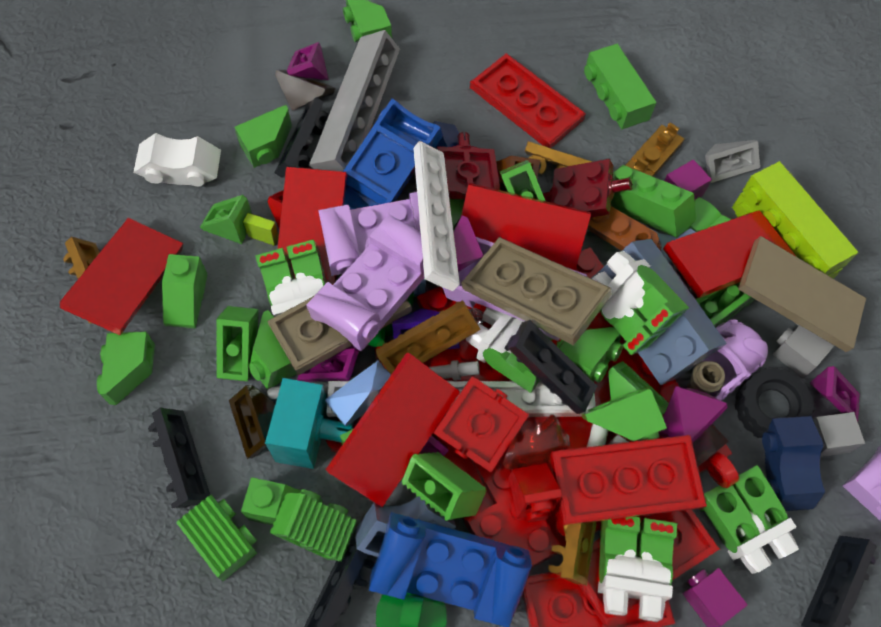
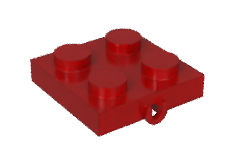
(481, 424)

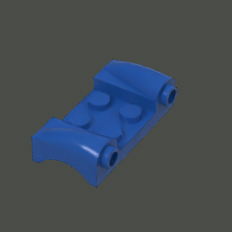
(387, 157)
(451, 568)

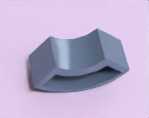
(373, 526)

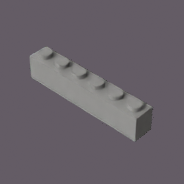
(356, 102)

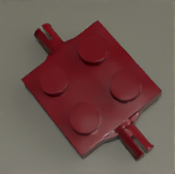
(469, 165)
(587, 187)

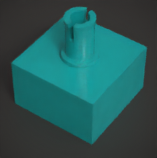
(300, 424)

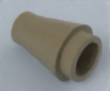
(707, 377)

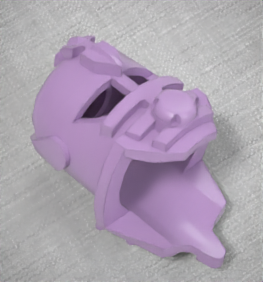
(739, 357)

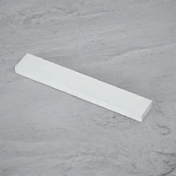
(435, 217)

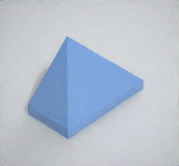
(358, 394)

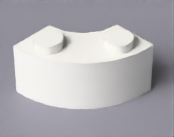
(177, 161)

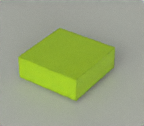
(261, 229)

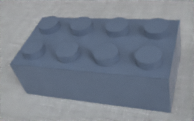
(689, 337)

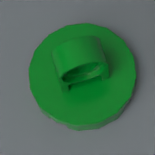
(410, 612)

